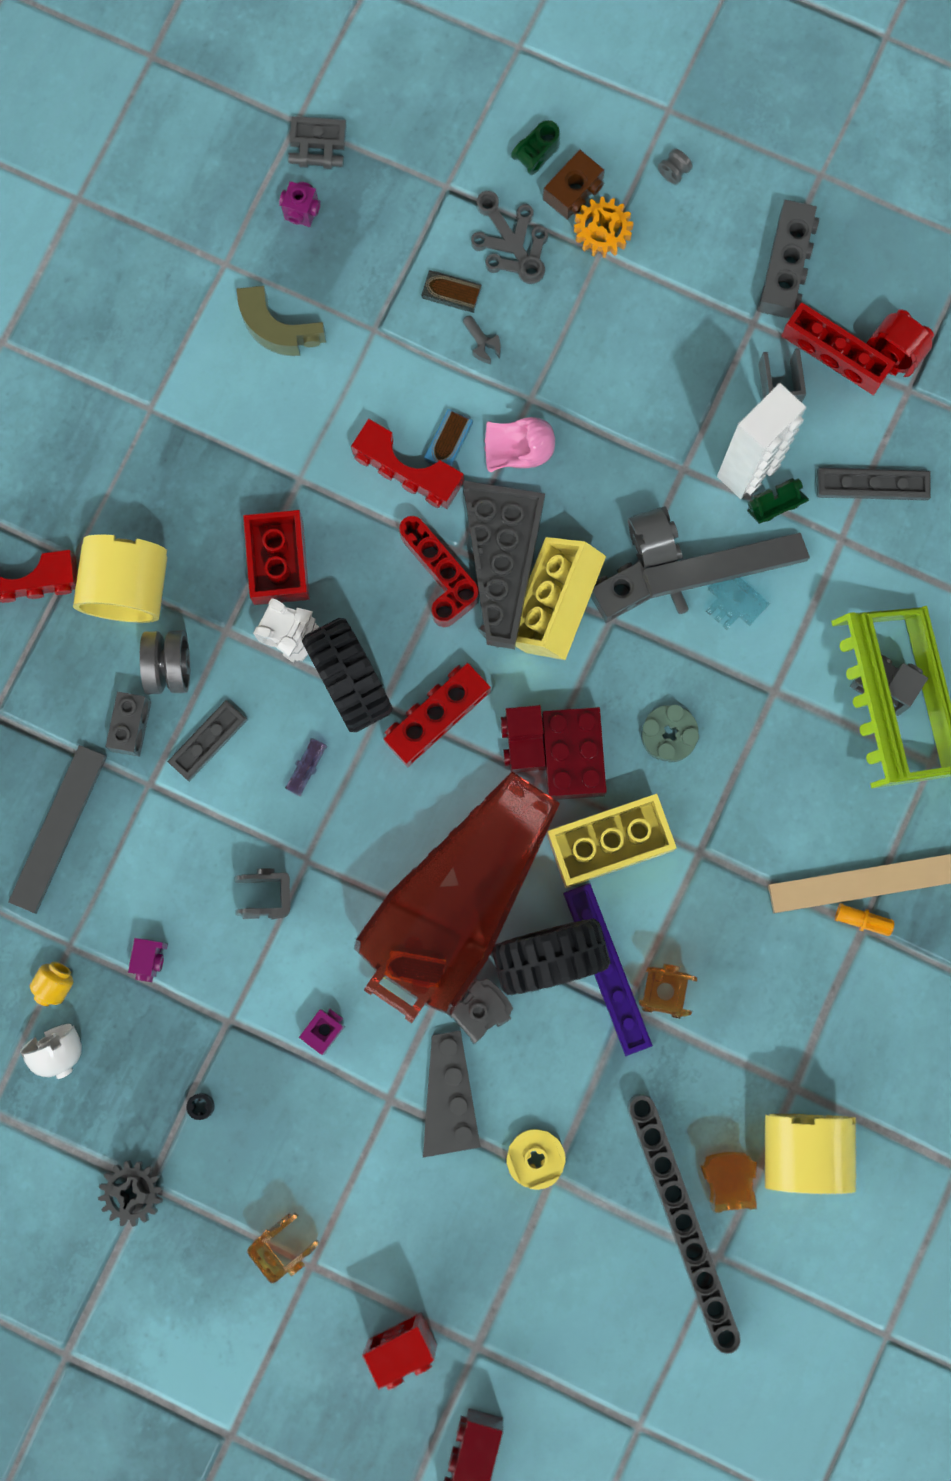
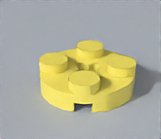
(528, 1174)

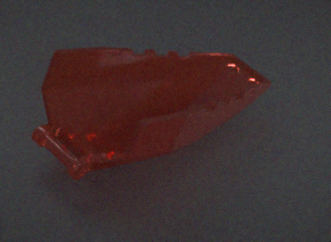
(451, 908)

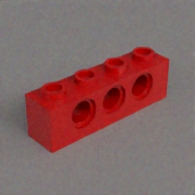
(837, 348)
(409, 749)

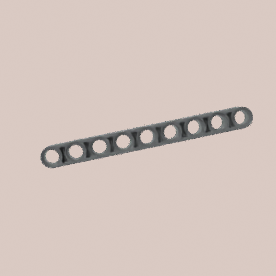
(684, 1237)

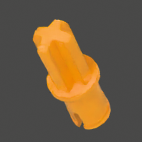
(864, 920)

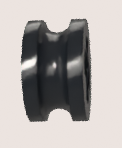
(191, 1106)

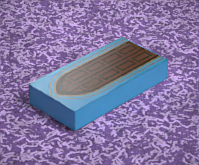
(448, 438)

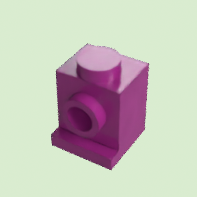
(146, 959)
(312, 1034)

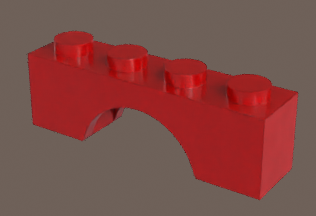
(437, 482)
(54, 573)

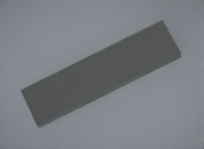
(873, 484)

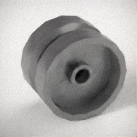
(165, 662)

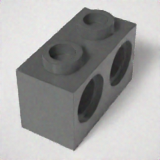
(128, 724)

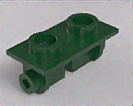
(767, 506)

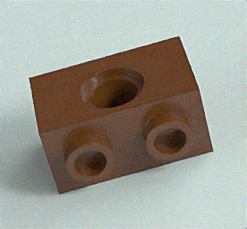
(577, 170)

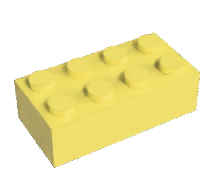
(558, 596)
(611, 840)

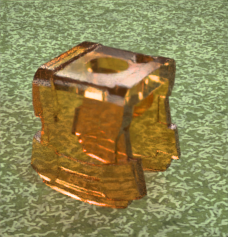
(678, 980)
(730, 1181)
(268, 1261)

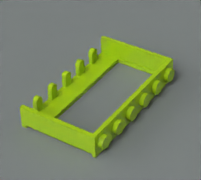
(879, 698)

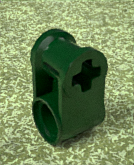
(534, 150)

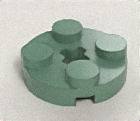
(666, 749)

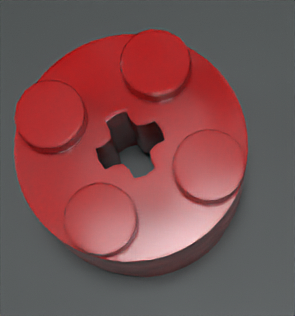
(902, 341)

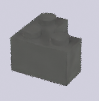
(903, 683)

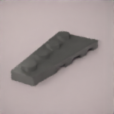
(450, 1107)

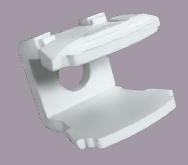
(285, 629)

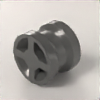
(675, 166)

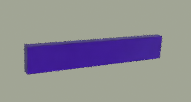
(611, 981)

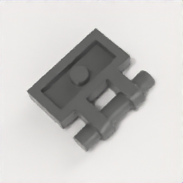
(320, 134)

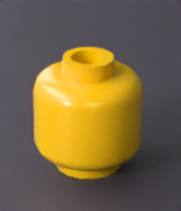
(51, 984)

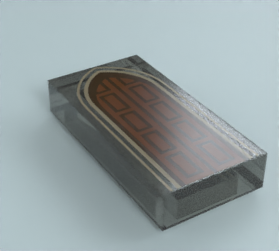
(451, 291)

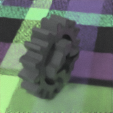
(134, 1180)

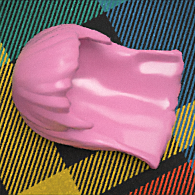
(518, 443)

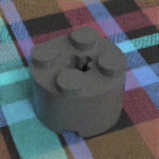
(654, 538)

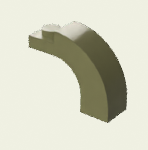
(271, 333)

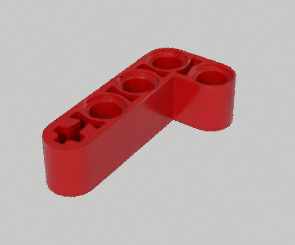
(435, 566)

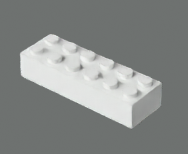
(761, 442)

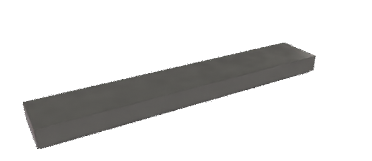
(725, 565)
(57, 829)

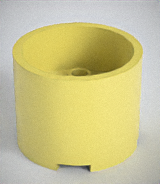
(120, 579)
(810, 1153)

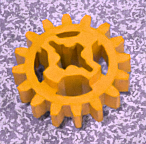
(597, 236)

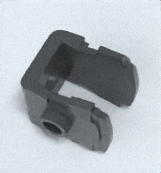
(267, 875)
(482, 1009)

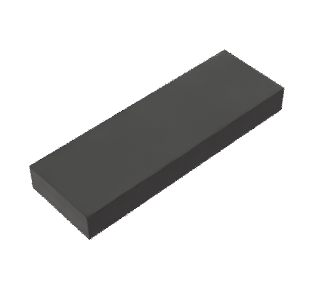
(207, 740)

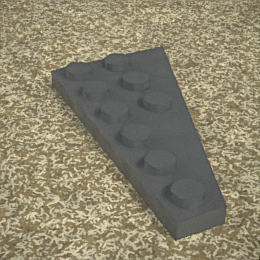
(503, 541)

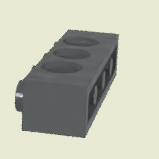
(792, 218)

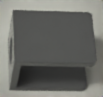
(796, 371)

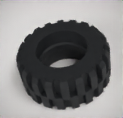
(347, 674)
(551, 957)

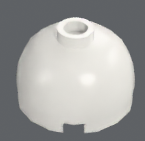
(53, 1053)

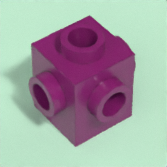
(300, 203)

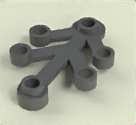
(511, 242)

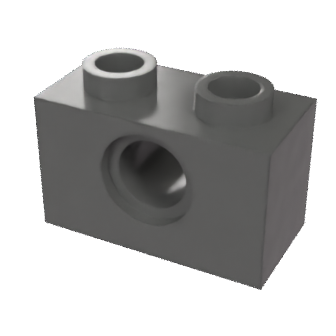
(613, 605)

